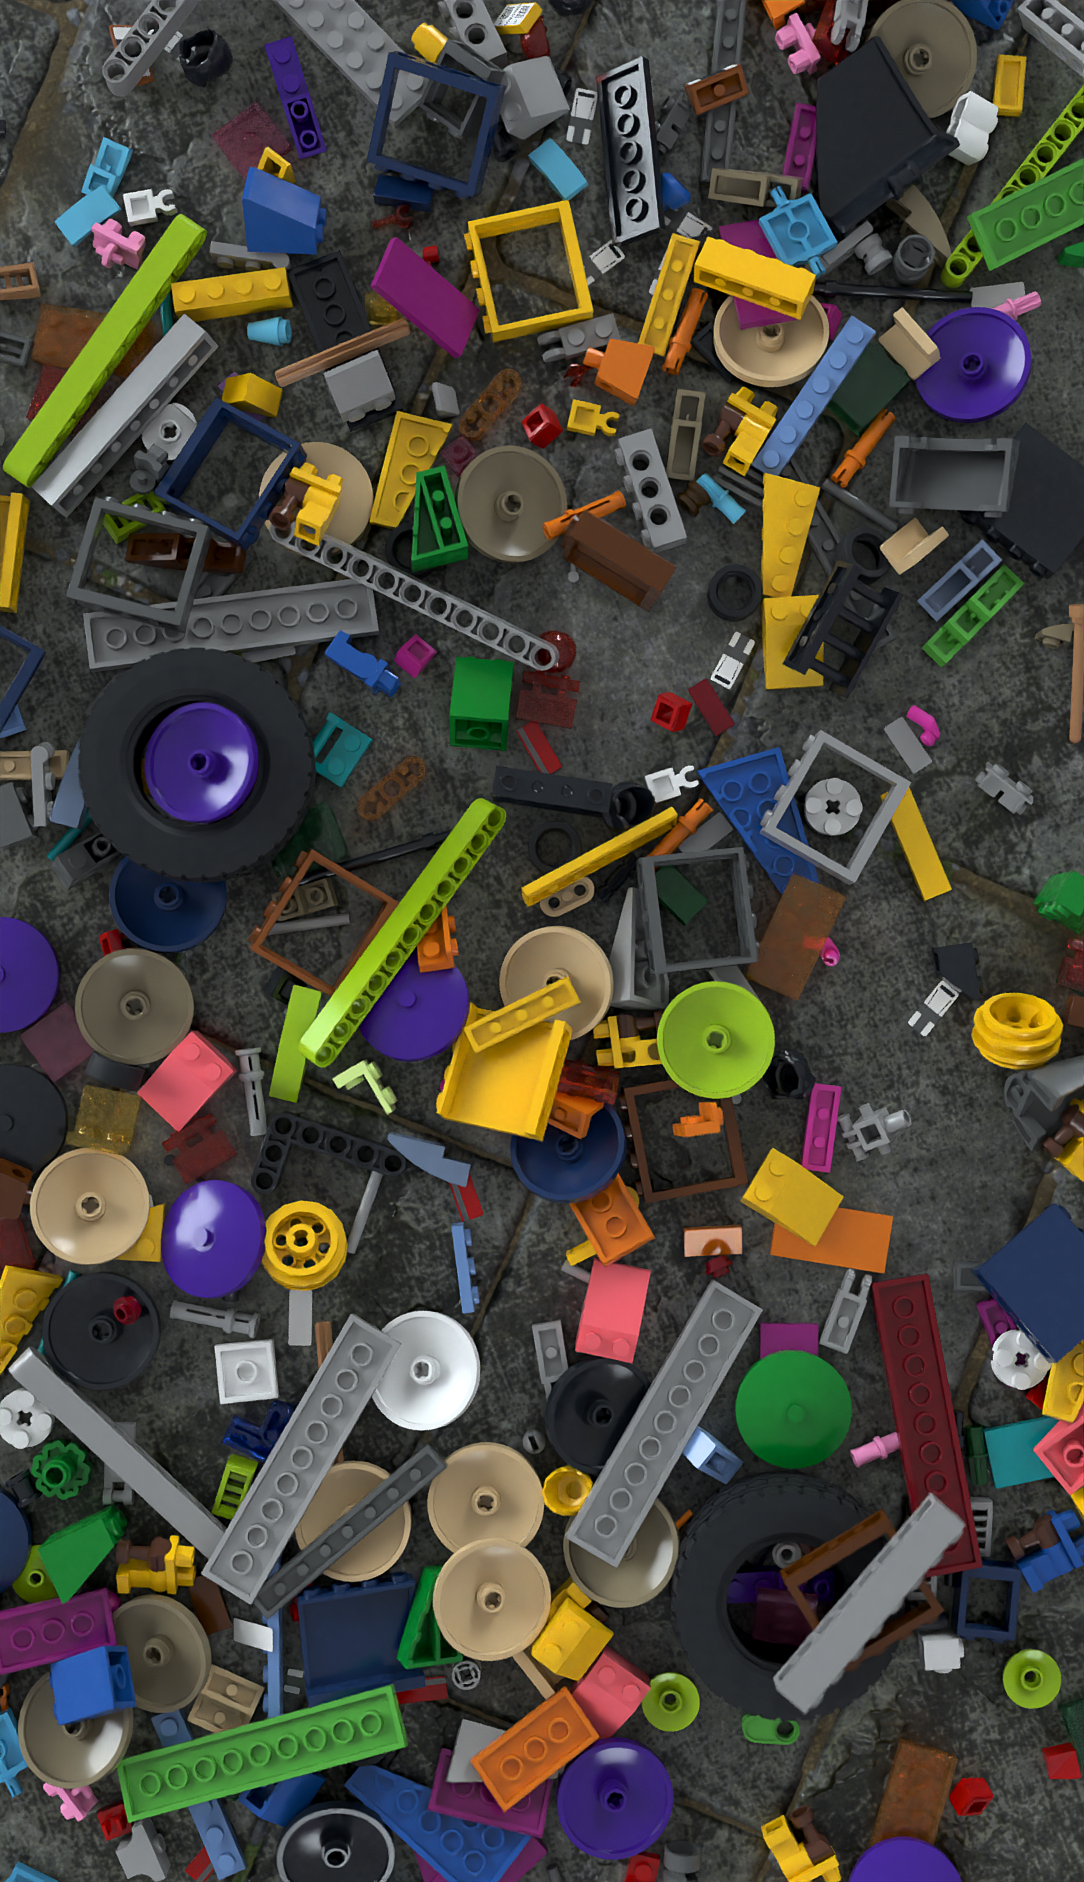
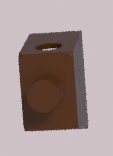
(14, 1189)

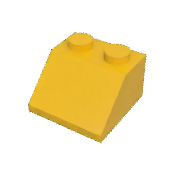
(570, 1641)

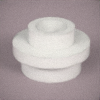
(782, 1561)

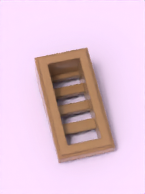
(20, 292)

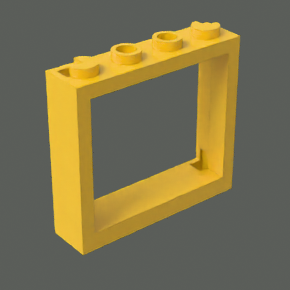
(522, 220)

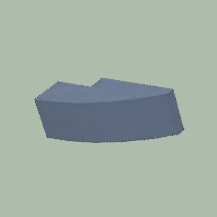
(959, 580)
(69, 804)
(431, 1158)

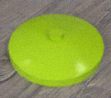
(716, 1039)

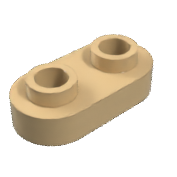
(568, 898)

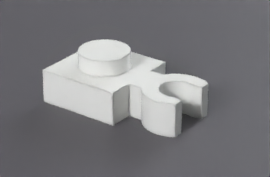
(143, 206)
(666, 784)

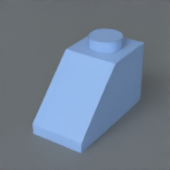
(712, 1456)

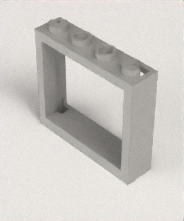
(873, 833)

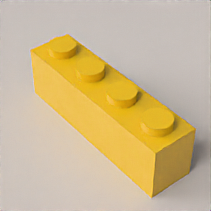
(754, 277)
(233, 294)

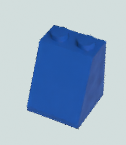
(281, 215)
(92, 1684)

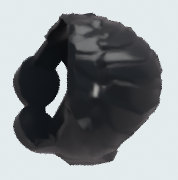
(211, 57)
(629, 806)
(789, 1074)

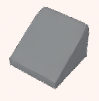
(445, 400)

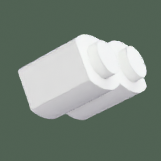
(971, 124)

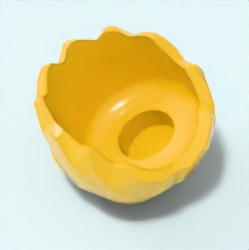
(566, 1490)

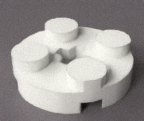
(170, 416)
(833, 790)
(1004, 1361)
(19, 1433)

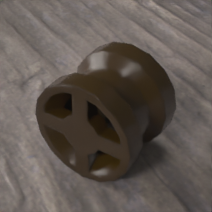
(693, 499)

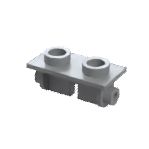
(1014, 793)

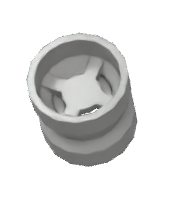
(873, 254)
(468, 1666)

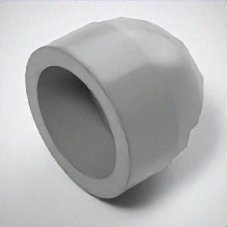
(539, 1438)

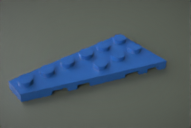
(744, 793)
(451, 1845)

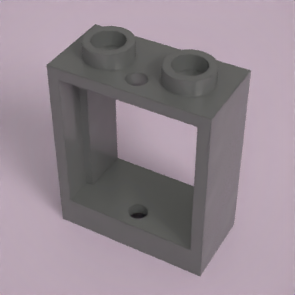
(451, 55)

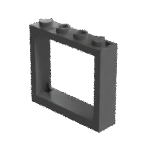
(127, 609)
(742, 894)

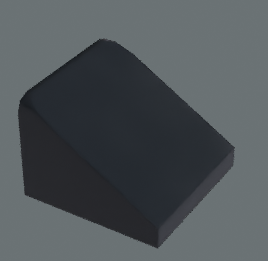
(281, 985)

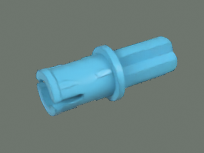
(721, 498)

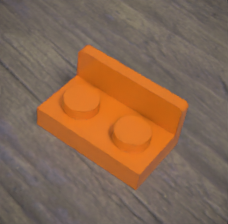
(437, 947)
(706, 1123)

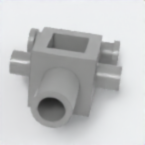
(872, 1130)

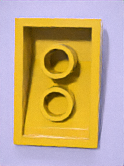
(780, 625)
(792, 1197)

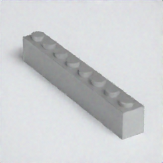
(125, 415)
(868, 1603)

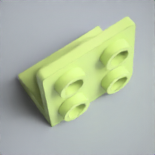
(372, 1073)

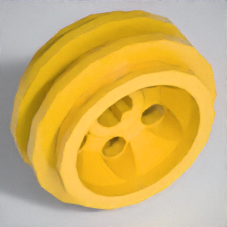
(1017, 1030)
(294, 1222)

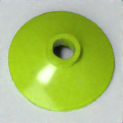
(28, 1588)
(1039, 1689)
(675, 1714)

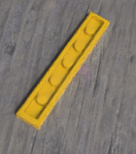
(599, 857)

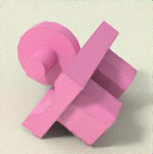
(801, 37)
(117, 248)
(75, 1801)

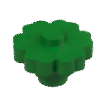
(61, 1469)

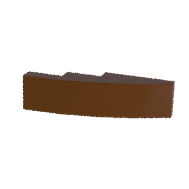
(174, 552)

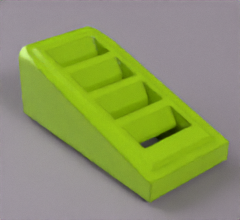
(130, 528)
(239, 1469)

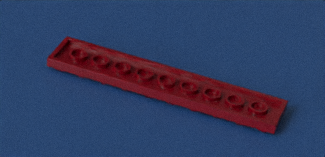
(924, 1409)

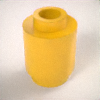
(429, 41)

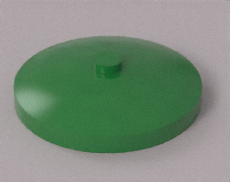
(793, 1409)

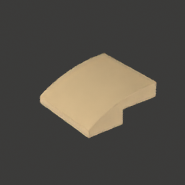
(225, 1701)

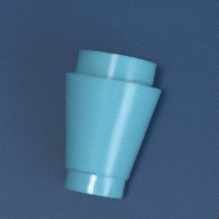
(270, 331)

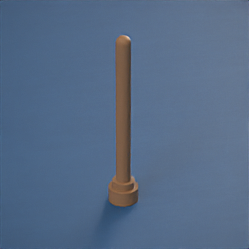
(1076, 611)

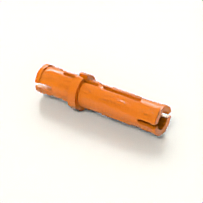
(680, 343)
(856, 457)
(599, 508)
(682, 830)

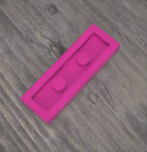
(820, 1127)

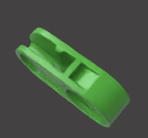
(765, 1730)

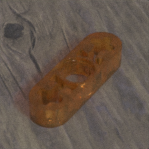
(509, 393)
(402, 767)

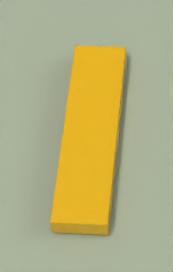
(669, 293)
(918, 848)
(521, 1014)

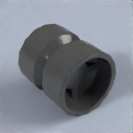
(912, 260)
(682, 1861)

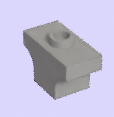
(144, 1852)

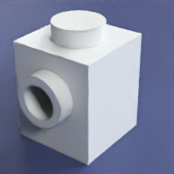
(940, 1650)

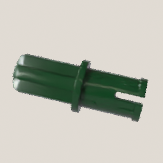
(976, 1455)

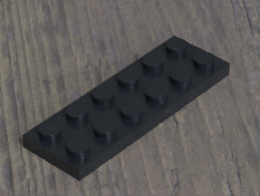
(630, 152)
(335, 315)

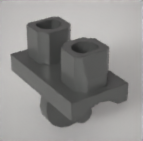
(149, 470)

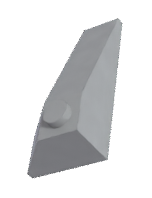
(629, 963)

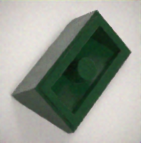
(678, 894)

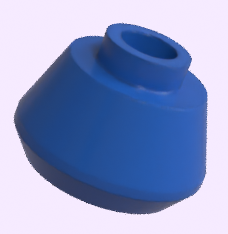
(673, 192)

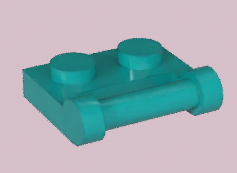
(345, 752)

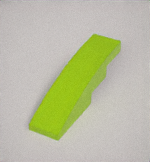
(290, 1063)

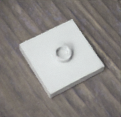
(246, 1371)

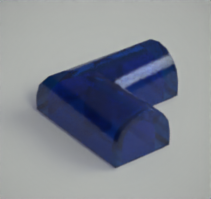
(255, 1439)

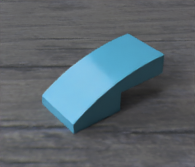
(108, 168)
(558, 169)
(80, 218)

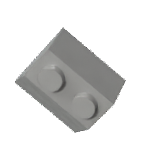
(531, 96)
(360, 387)

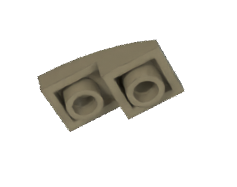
(1056, 635)
(308, 899)

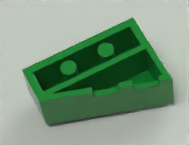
(437, 524)
(1063, 900)
(422, 1639)

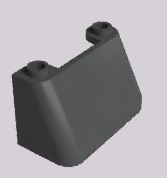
(953, 474)

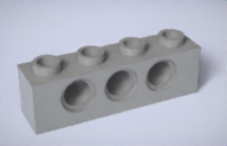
(475, 27)
(1056, 30)
(644, 447)

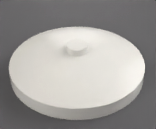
(431, 1373)

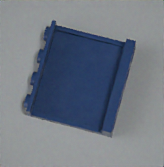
(1041, 1282)
(354, 1637)

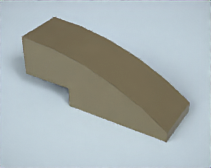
(751, 186)
(921, 220)
(685, 434)

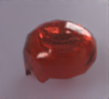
(534, 43)
(565, 646)

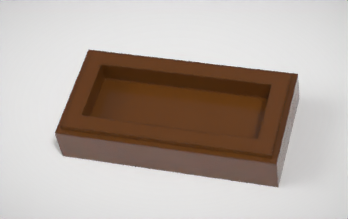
(210, 1605)

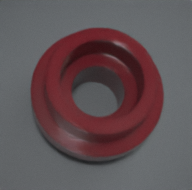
(718, 1266)
(127, 1310)

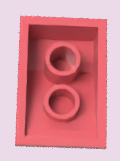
(187, 1080)
(612, 1311)
(1064, 1452)
(610, 1691)

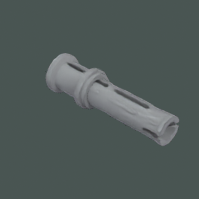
(259, 1125)
(229, 1320)

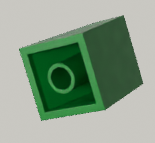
(481, 703)
(79, 1548)

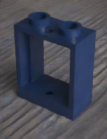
(991, 1570)

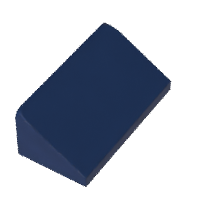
(398, 191)

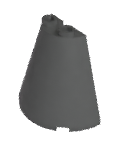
(1042, 1096)

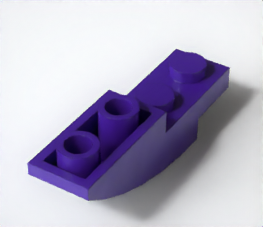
(295, 98)
(748, 1579)

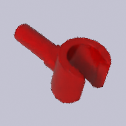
(430, 254)

